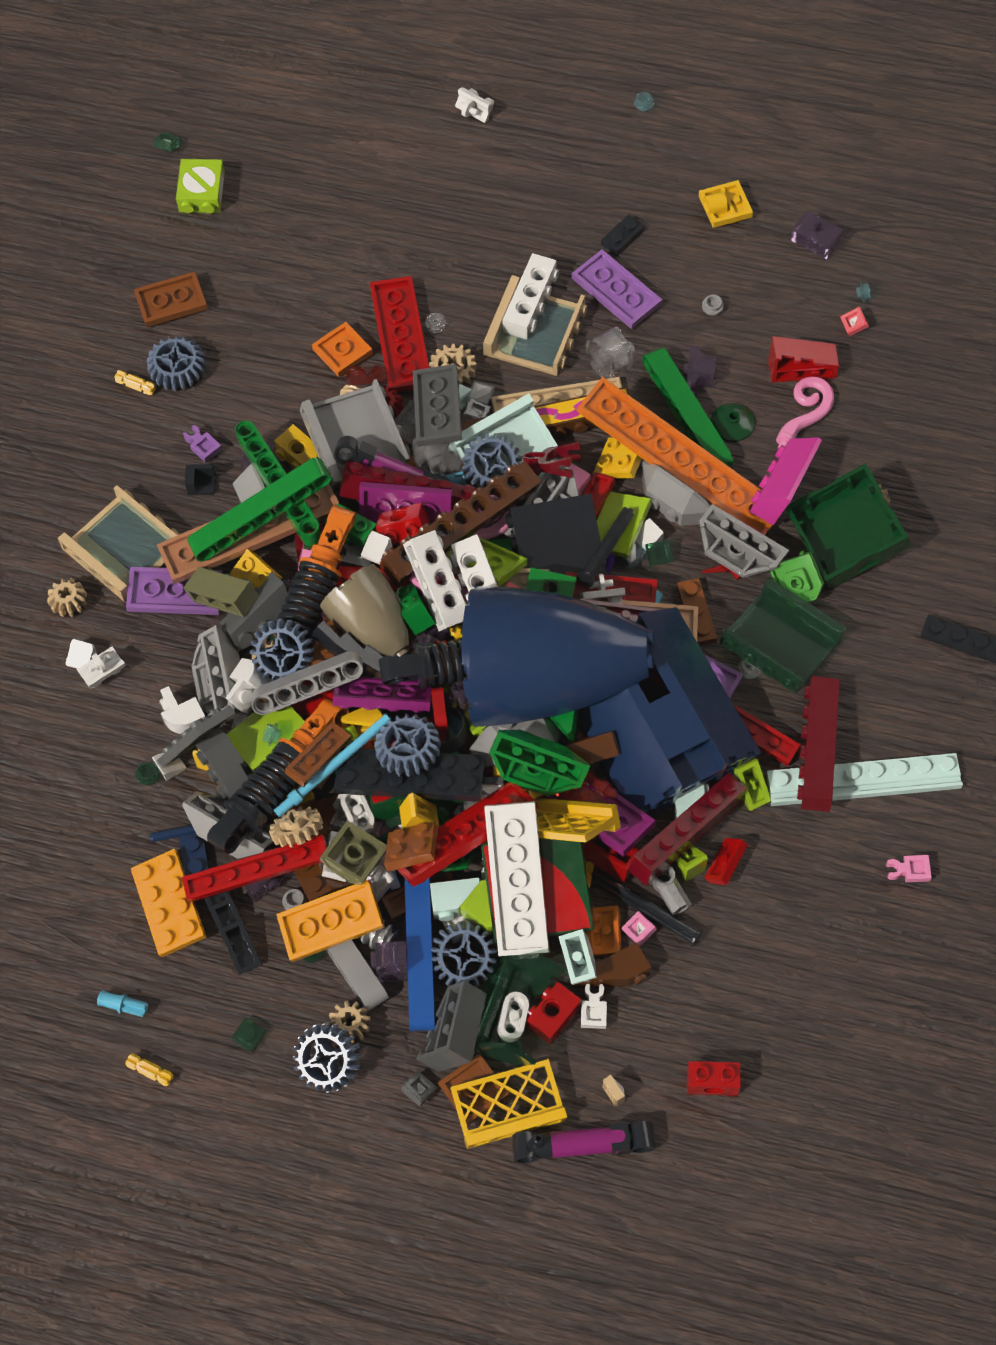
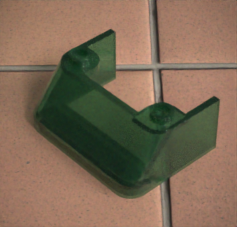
(512, 973)

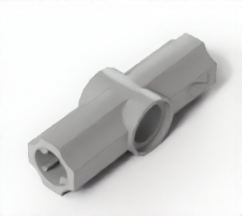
(672, 892)

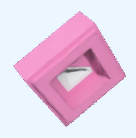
(639, 928)

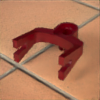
(541, 462)

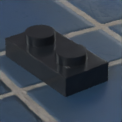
(622, 235)

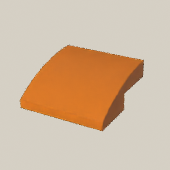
(606, 936)

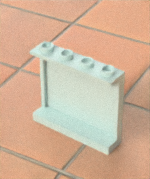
(518, 423)

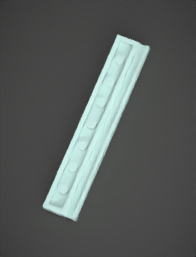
(874, 778)

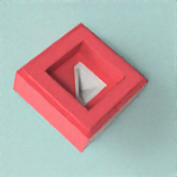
(854, 321)

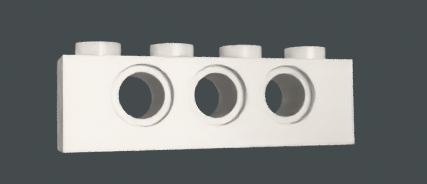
(529, 296)
(470, 551)
(426, 572)

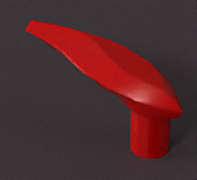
(721, 569)

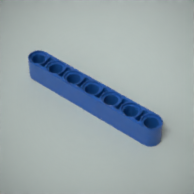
(419, 956)

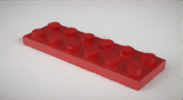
(399, 331)
(463, 833)

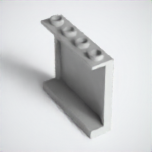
(353, 414)

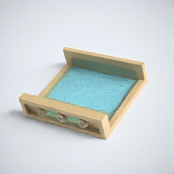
(547, 345)
(119, 539)

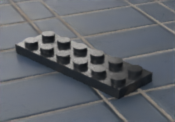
(450, 778)

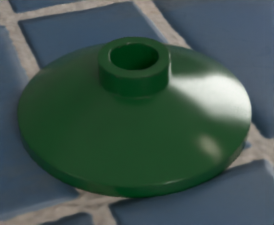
(730, 429)

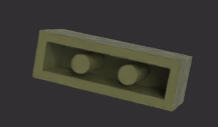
(221, 591)

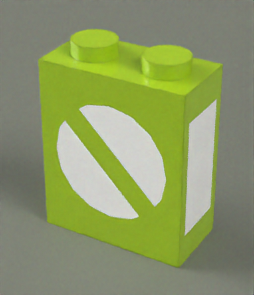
(200, 185)

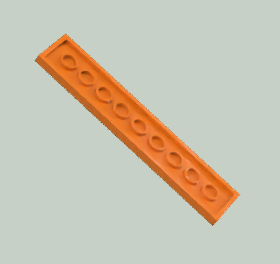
(671, 450)

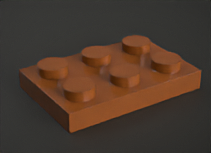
(170, 299)

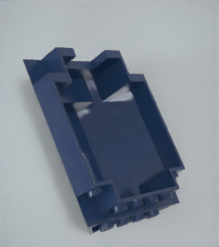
(677, 738)

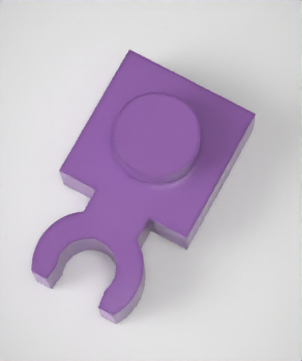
(202, 445)

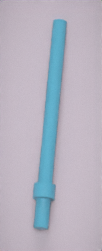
(296, 796)

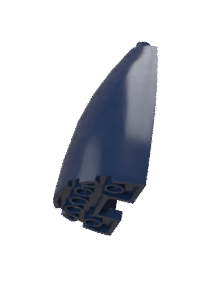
(545, 654)

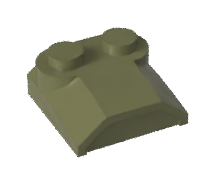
(353, 854)

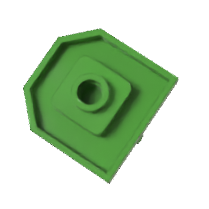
(800, 576)

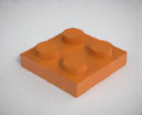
(342, 349)

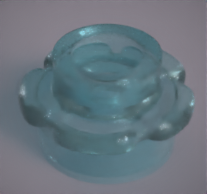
(643, 101)
(863, 291)
(271, 734)

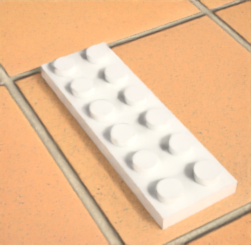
(516, 878)

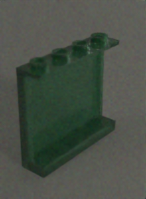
(783, 636)

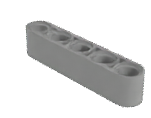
(313, 673)
(358, 974)

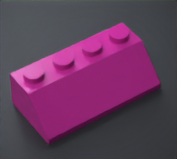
(783, 478)

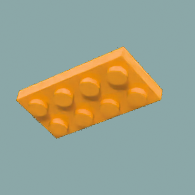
(169, 915)
(330, 920)

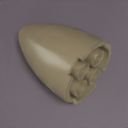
(368, 612)

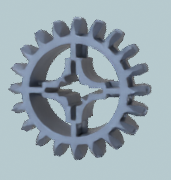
(180, 360)
(485, 458)
(281, 641)
(405, 752)
(441, 951)
(324, 1047)

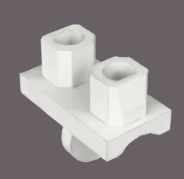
(474, 105)
(612, 595)
(101, 667)

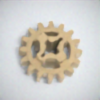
(458, 357)
(296, 827)

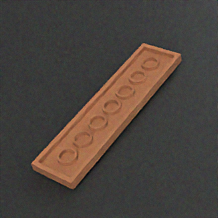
(182, 562)

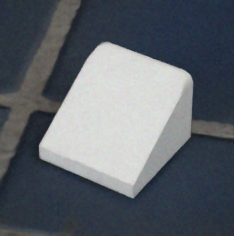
(649, 533)
(375, 547)
(79, 653)
(171, 769)

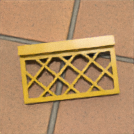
(575, 819)
(520, 1123)

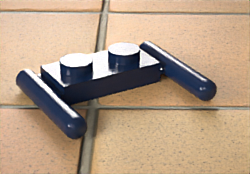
(192, 847)

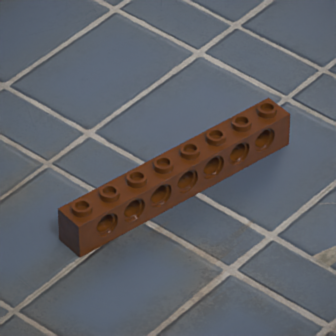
(519, 475)

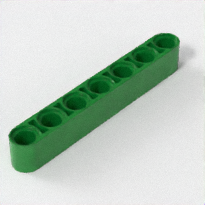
(685, 404)
(265, 458)
(259, 509)

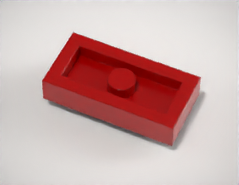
(726, 861)

